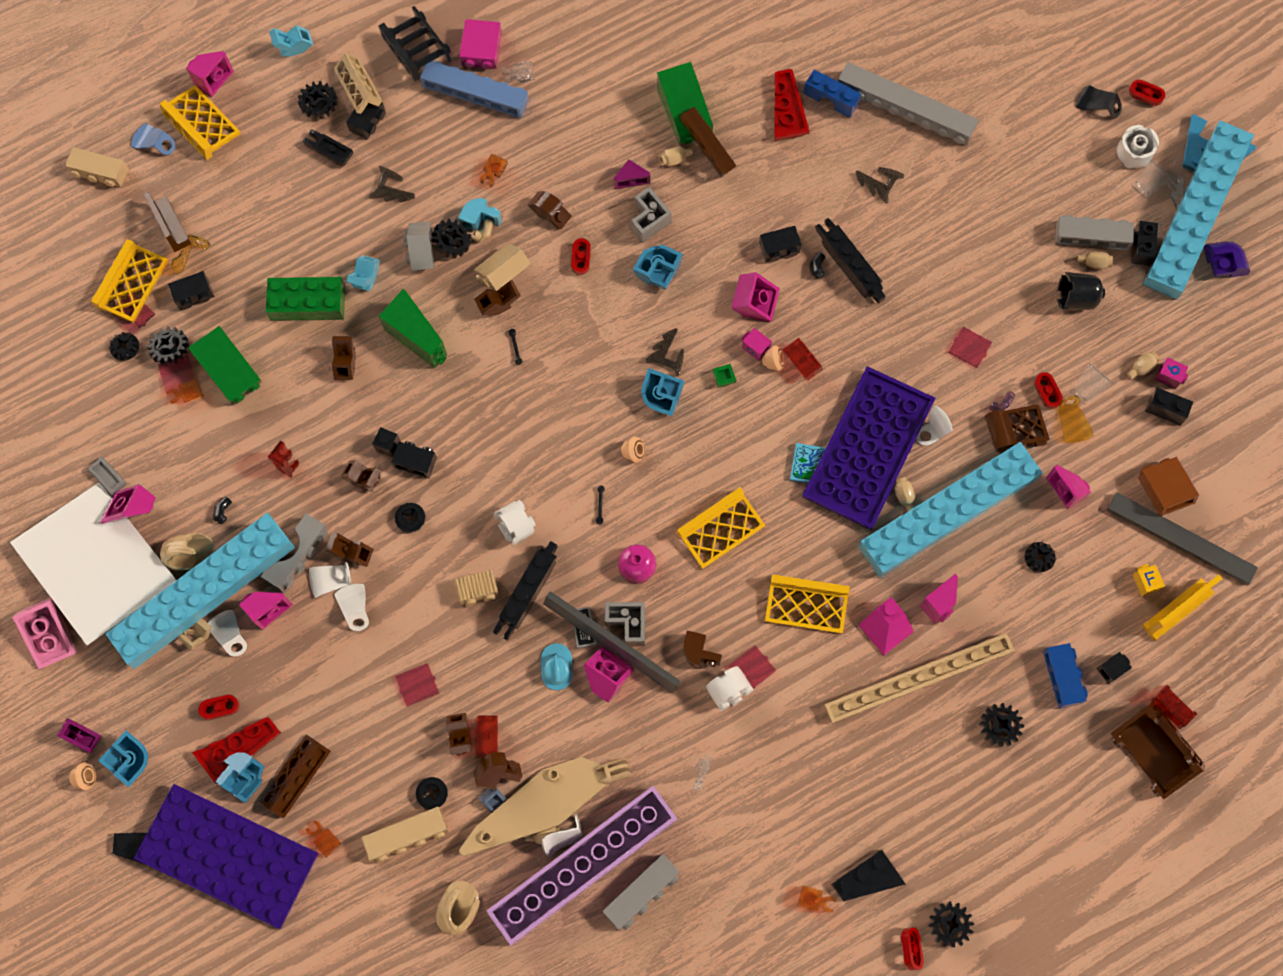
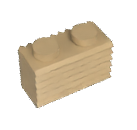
(476, 588)

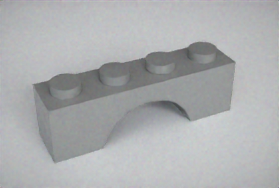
(310, 534)

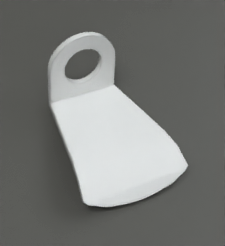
(938, 426)
(328, 578)
(352, 603)
(226, 632)
(561, 839)

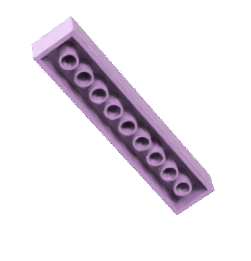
(581, 865)

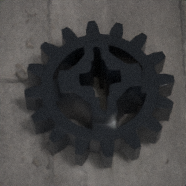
(315, 97)
(458, 235)
(168, 346)
(996, 719)
(959, 927)

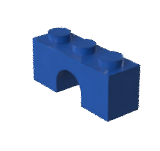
(843, 97)

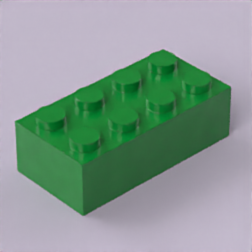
(305, 298)

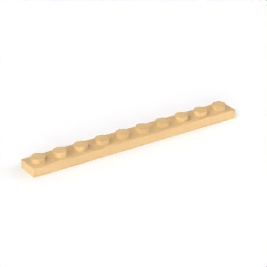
(919, 678)

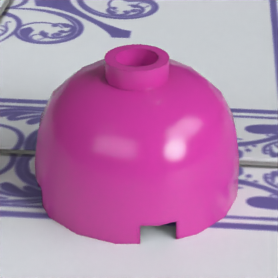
(637, 564)

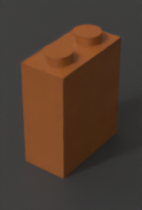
(1168, 486)

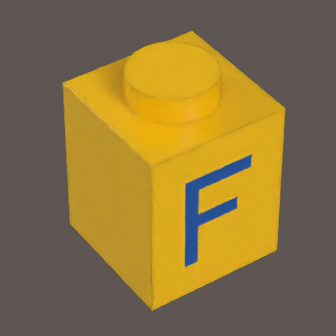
(1148, 579)

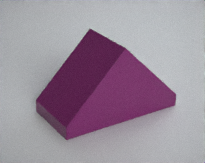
(631, 175)
(78, 735)

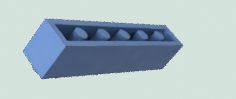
(475, 88)

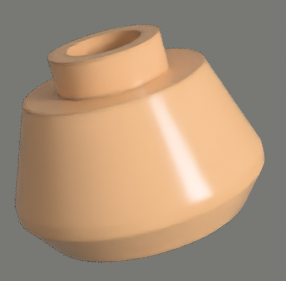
(773, 358)
(633, 449)
(83, 776)

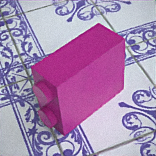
(480, 44)

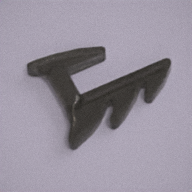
(882, 189)
(382, 190)
(664, 346)

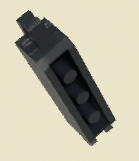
(851, 261)
(527, 590)

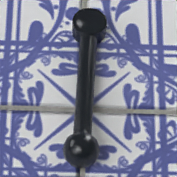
(512, 333)
(599, 520)

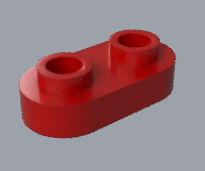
(1147, 92)
(581, 257)
(1049, 391)
(219, 707)
(912, 949)

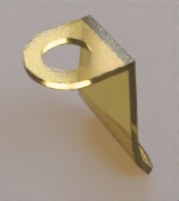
(179, 263)
(1073, 422)

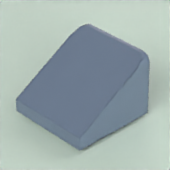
(492, 799)

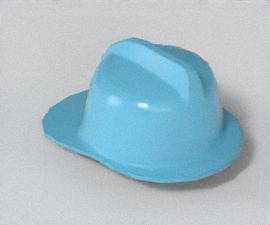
(556, 666)

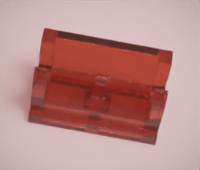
(803, 359)
(280, 456)
(1173, 707)
(486, 735)

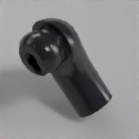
(815, 266)
(218, 513)

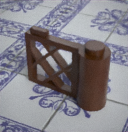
(1002, 428)

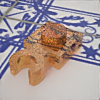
(494, 168)
(187, 390)
(324, 841)
(811, 899)

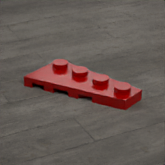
(788, 107)
(247, 741)

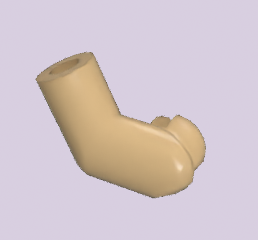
(479, 236)

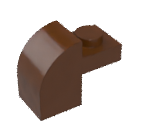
(549, 206)
(496, 302)
(344, 358)
(361, 476)
(348, 550)
(694, 651)
(458, 734)
(493, 768)

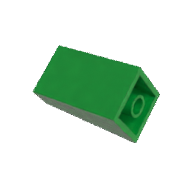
(679, 93)
(411, 328)
(225, 365)

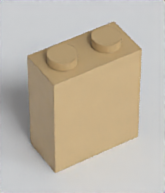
(501, 267)

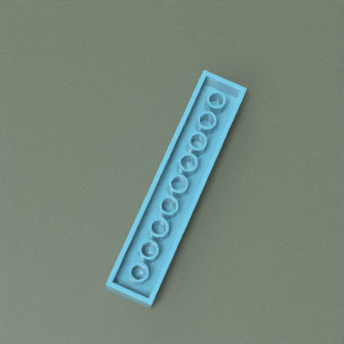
(1198, 210)
(950, 509)
(200, 591)

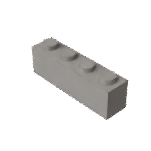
(1094, 232)
(641, 892)

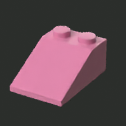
(45, 632)

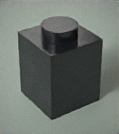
(386, 442)
(1114, 667)

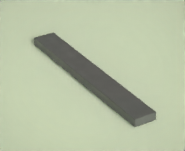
(1182, 538)
(611, 642)

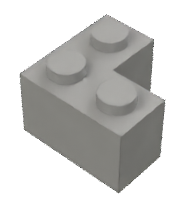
(653, 215)
(419, 243)
(627, 615)

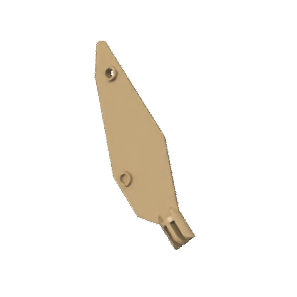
(545, 802)

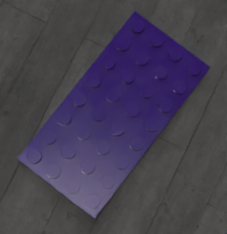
(868, 448)
(226, 856)

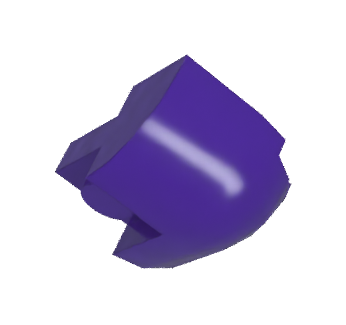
(1227, 259)

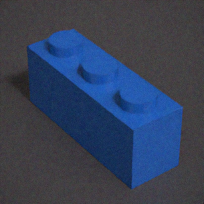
(1065, 675)

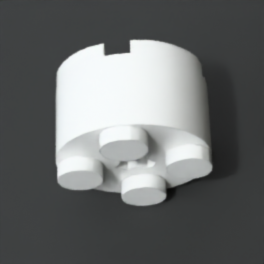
(1137, 146)
(514, 522)
(729, 688)

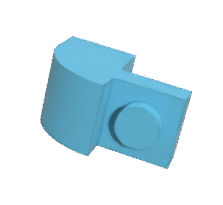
(293, 42)
(476, 211)
(365, 273)

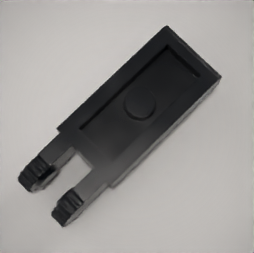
(329, 148)

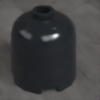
(1080, 291)

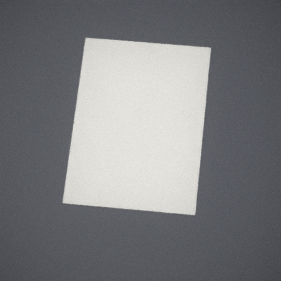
(91, 567)

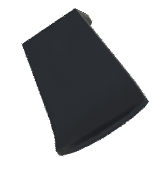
(1097, 99)

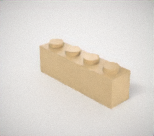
(405, 834)

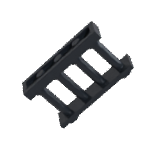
(405, 56)

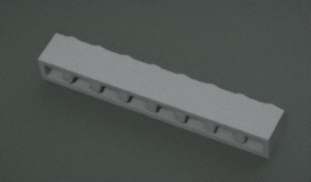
(909, 104)

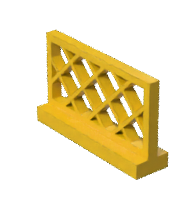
(186, 127)
(114, 278)
(709, 515)
(811, 587)
(1180, 607)

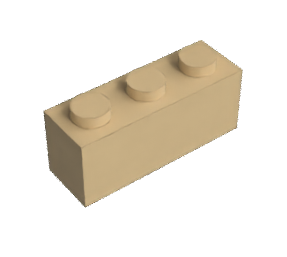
(96, 167)

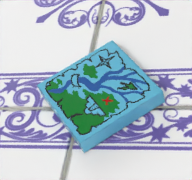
(805, 462)

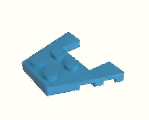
(1197, 144)

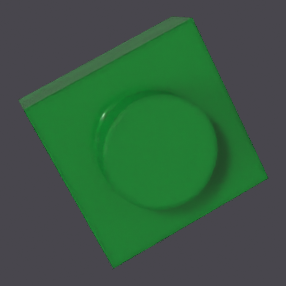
(724, 375)

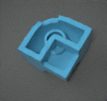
(658, 265)
(661, 391)
(126, 758)
(241, 776)

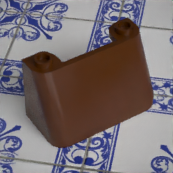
(1158, 750)

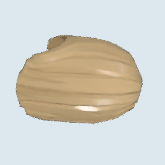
(186, 551)
(457, 908)

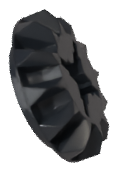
(120, 353)
(408, 509)
(1037, 564)
(423, 789)

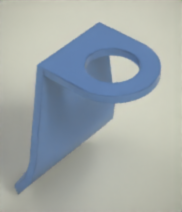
(150, 137)

